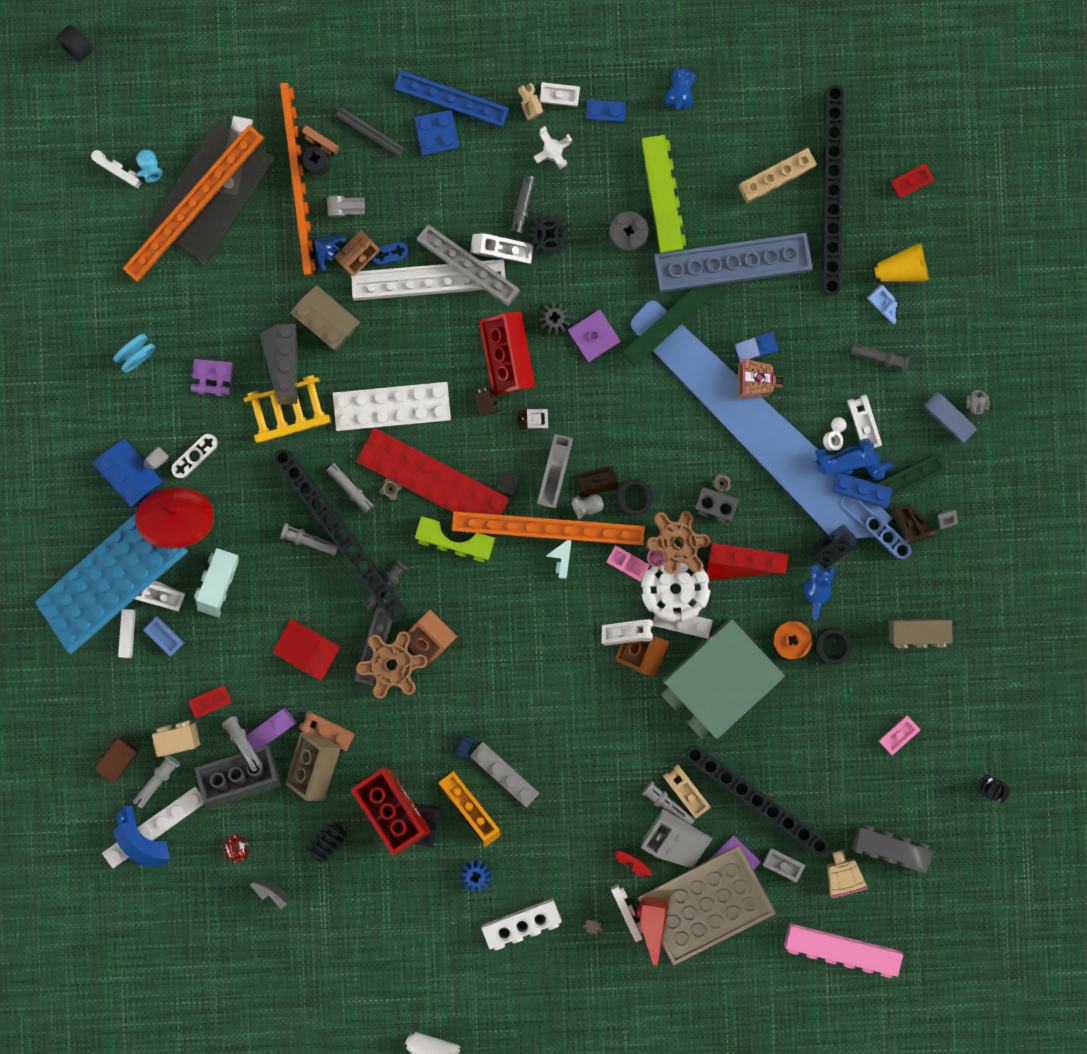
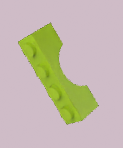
(430, 532)

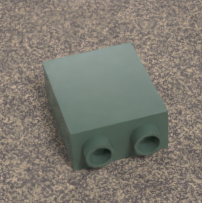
(721, 680)

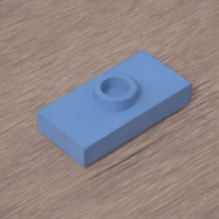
(163, 636)

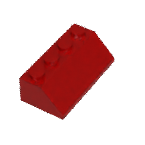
(507, 353)

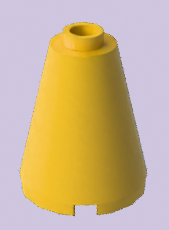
(904, 266)

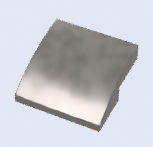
(265, 888)

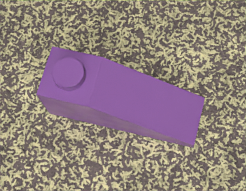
(270, 729)

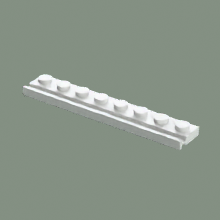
(415, 281)

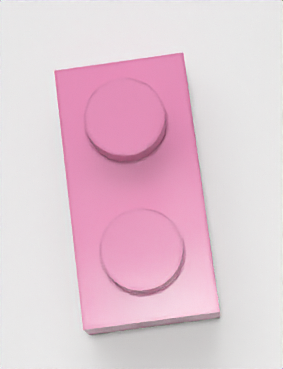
(899, 735)

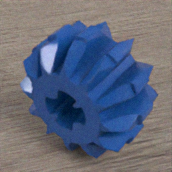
(469, 873)

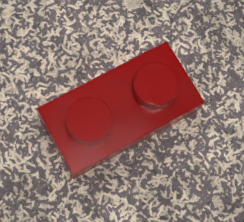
(912, 181)
(210, 701)

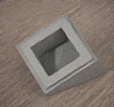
(155, 459)

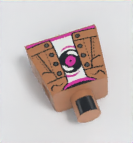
(756, 380)

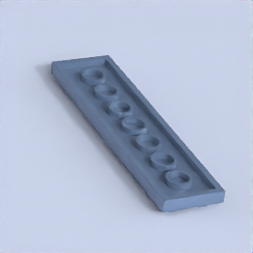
(733, 262)

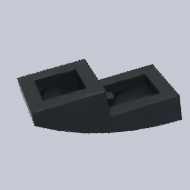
(430, 815)

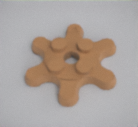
(689, 542)
(401, 673)

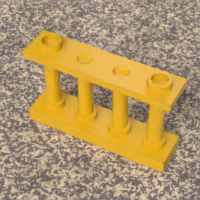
(283, 429)

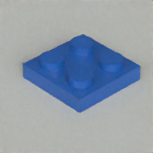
(437, 132)

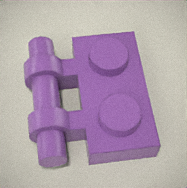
(212, 370)

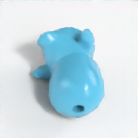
(148, 163)

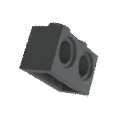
(717, 500)

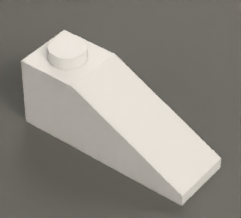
(501, 248)
(162, 595)

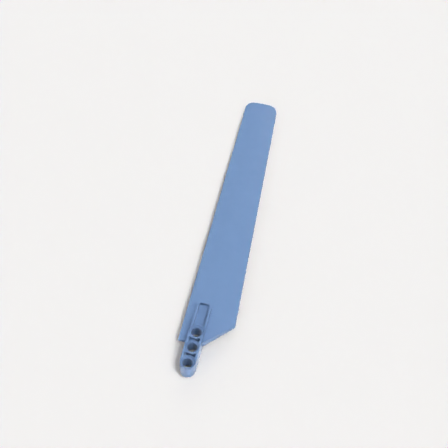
(766, 435)

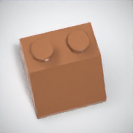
(430, 637)

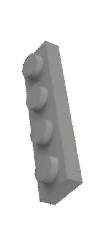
(504, 774)

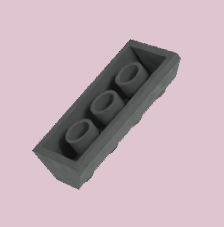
(234, 780)

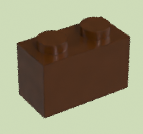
(116, 760)

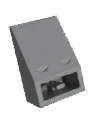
(675, 840)

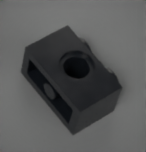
(834, 546)

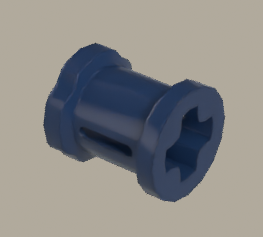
(463, 745)

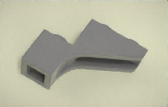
(555, 471)

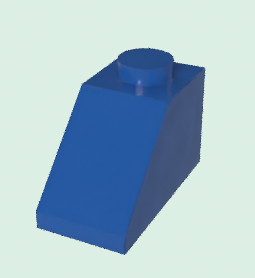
(756, 347)

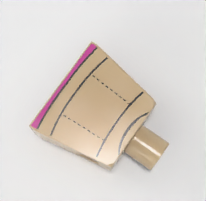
(844, 876)

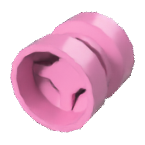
(657, 556)

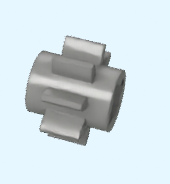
(977, 402)

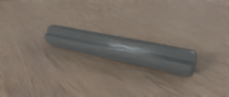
(370, 132)

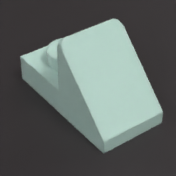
(562, 552)

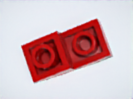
(638, 866)

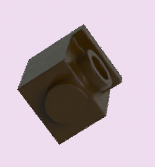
(486, 402)

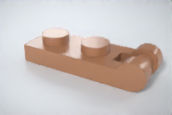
(327, 730)

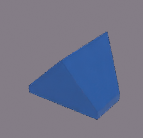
(325, 248)

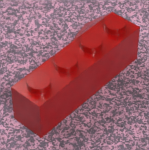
(737, 562)

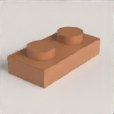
(313, 136)

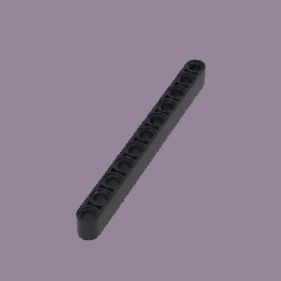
(837, 182)
(332, 530)

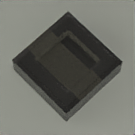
(507, 483)

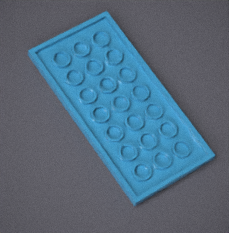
(104, 584)

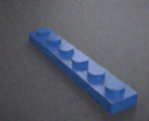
(451, 98)

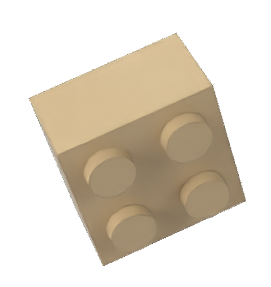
(176, 739)

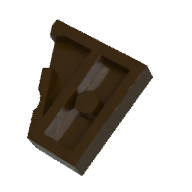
(912, 524)

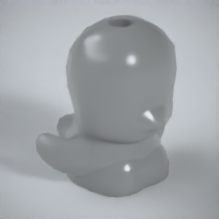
(589, 505)

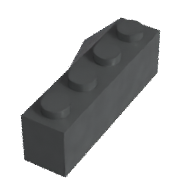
(281, 354)
(891, 848)

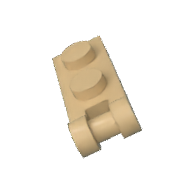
(687, 792)

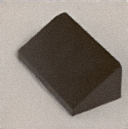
(597, 481)

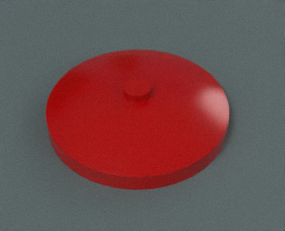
(174, 517)

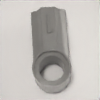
(339, 206)

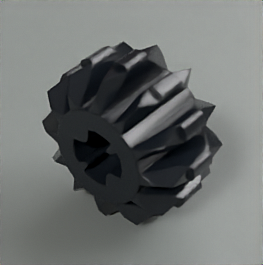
(993, 789)

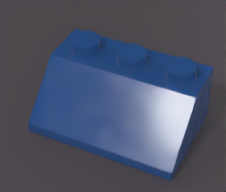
(126, 473)

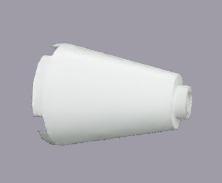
(426, 1044)

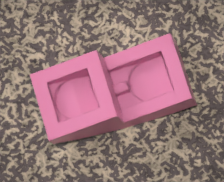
(628, 563)

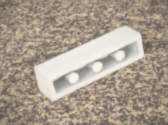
(126, 633)

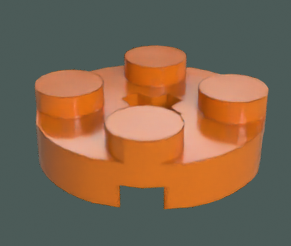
(803, 637)

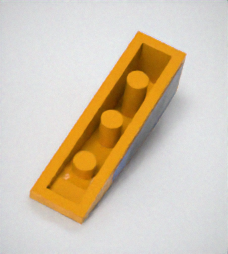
(470, 809)

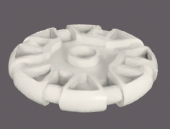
(672, 600)

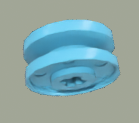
(134, 353)

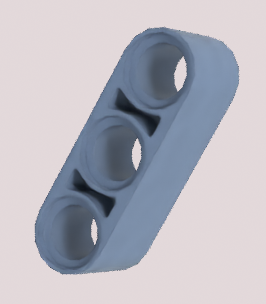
(950, 417)

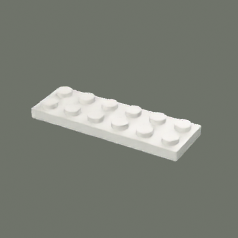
(391, 406)

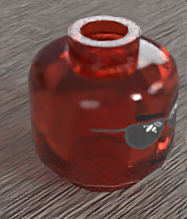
(236, 848)

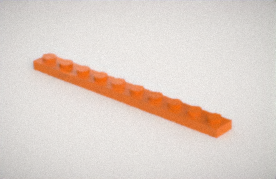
(297, 171)
(193, 203)
(548, 528)

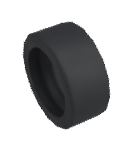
(649, 497)
(847, 648)

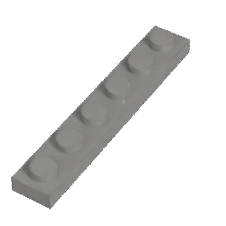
(468, 265)

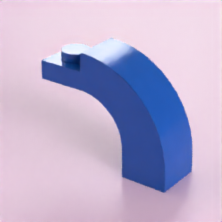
(135, 845)

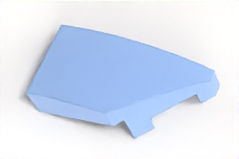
(884, 302)

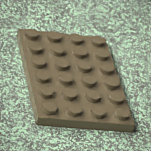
(710, 904)

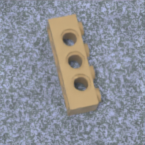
(777, 175)

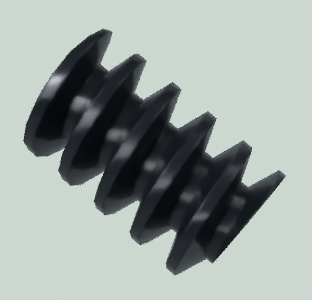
(323, 161)
(327, 842)

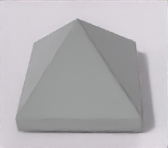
(947, 518)

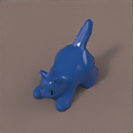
(680, 91)
(819, 588)

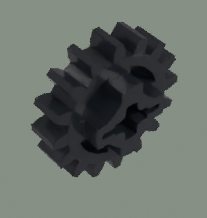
(543, 229)

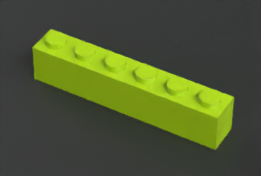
(662, 194)

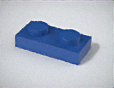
(605, 111)

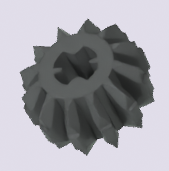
(549, 314)

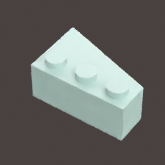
(216, 582)

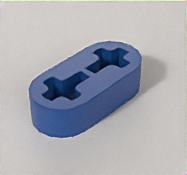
(392, 257)

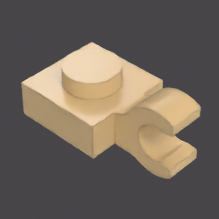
(530, 103)

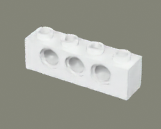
(547, 908)

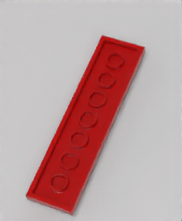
(428, 476)

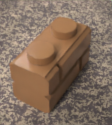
(357, 253)

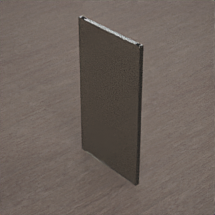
(216, 218)

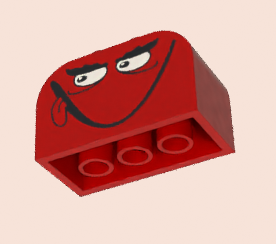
(391, 811)

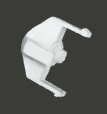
(552, 148)

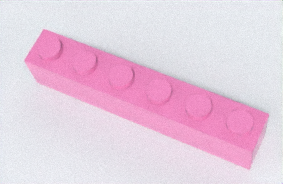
(843, 950)

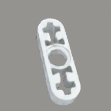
(187, 469)

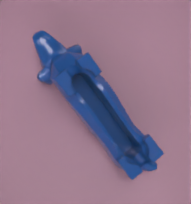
(851, 459)

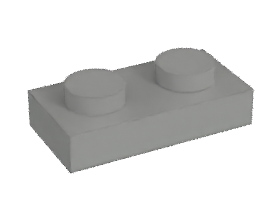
(783, 864)

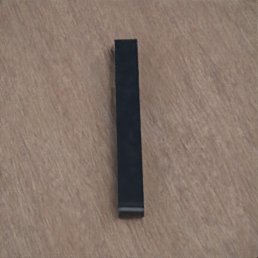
(763, 806)

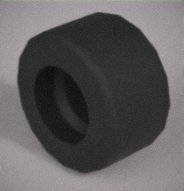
(74, 43)

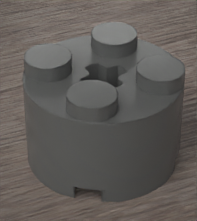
(638, 227)

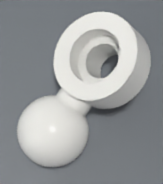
(834, 440)

